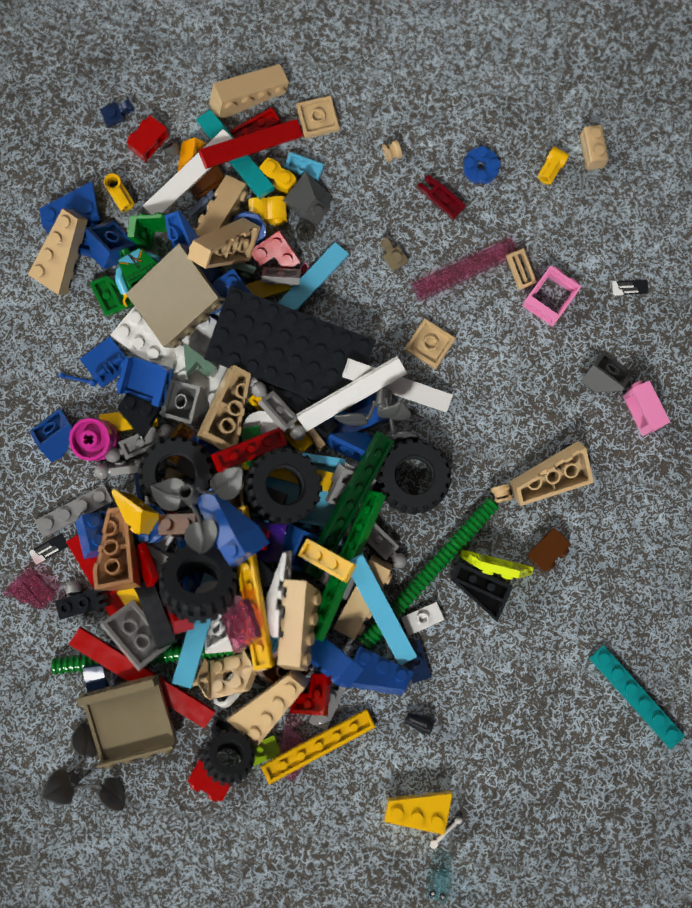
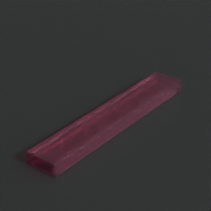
(463, 270)

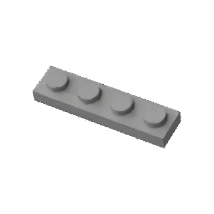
(73, 510)

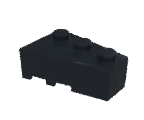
(485, 589)

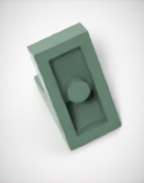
(244, 270)
(195, 360)

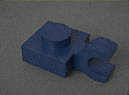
(114, 114)

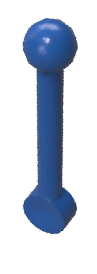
(92, 382)

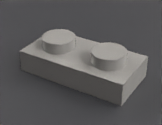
(281, 276)

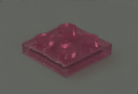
(241, 626)

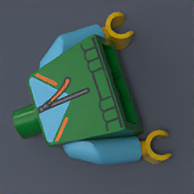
(133, 268)

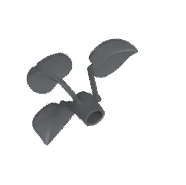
(385, 410)
(200, 534)
(61, 785)

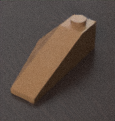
(117, 558)

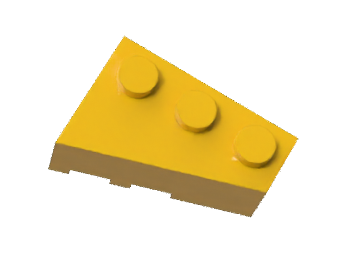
(420, 811)

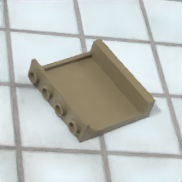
(175, 297)
(129, 721)

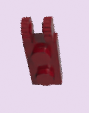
(442, 197)

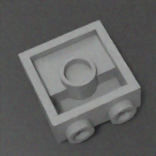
(340, 481)

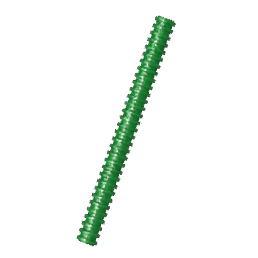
(434, 567)
(77, 663)

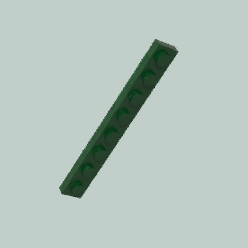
(352, 497)

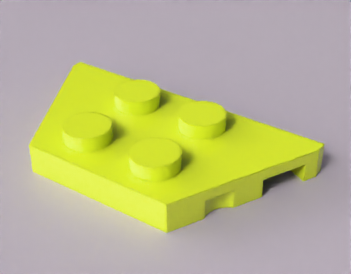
(492, 565)

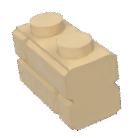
(594, 147)

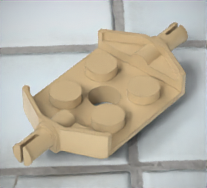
(213, 676)

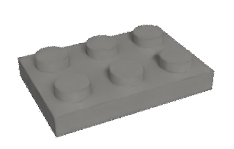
(132, 635)

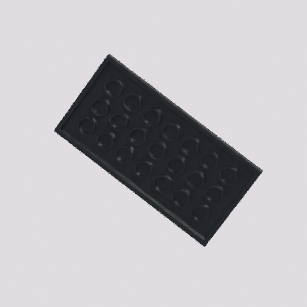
(284, 345)

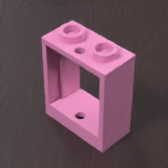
(540, 309)
(645, 407)

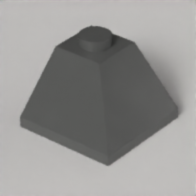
(308, 199)
(606, 375)
(185, 403)

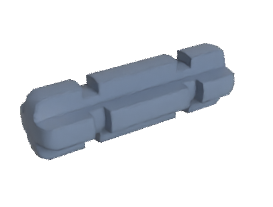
(200, 206)

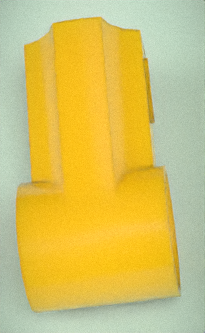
(554, 162)
(119, 193)

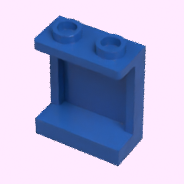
(144, 380)

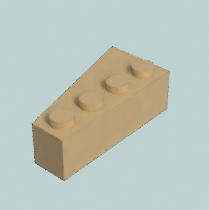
(247, 90)
(59, 252)
(298, 625)

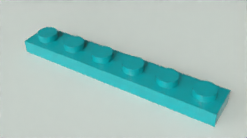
(636, 697)

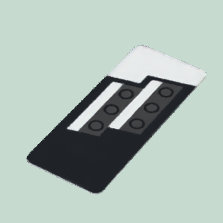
(630, 287)
(48, 548)

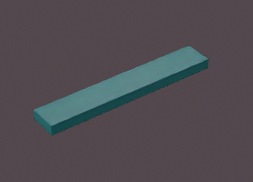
(243, 166)

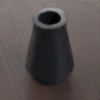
(421, 723)

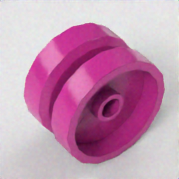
(93, 439)

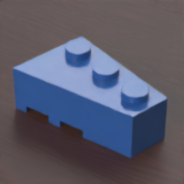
(82, 200)
(334, 663)
(380, 674)

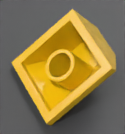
(136, 512)

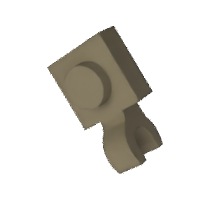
(394, 256)

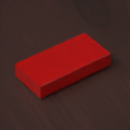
(146, 565)

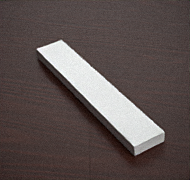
(182, 180)
(403, 387)
(351, 393)

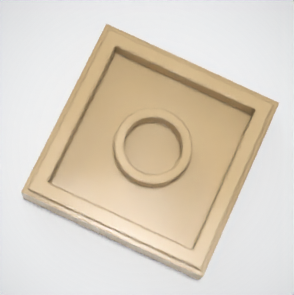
(317, 117)
(430, 343)

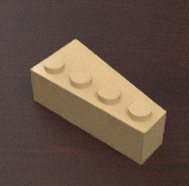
(225, 206)
(225, 245)
(224, 417)
(555, 475)
(356, 610)
(265, 710)

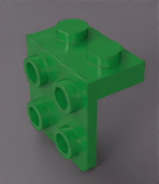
(143, 226)

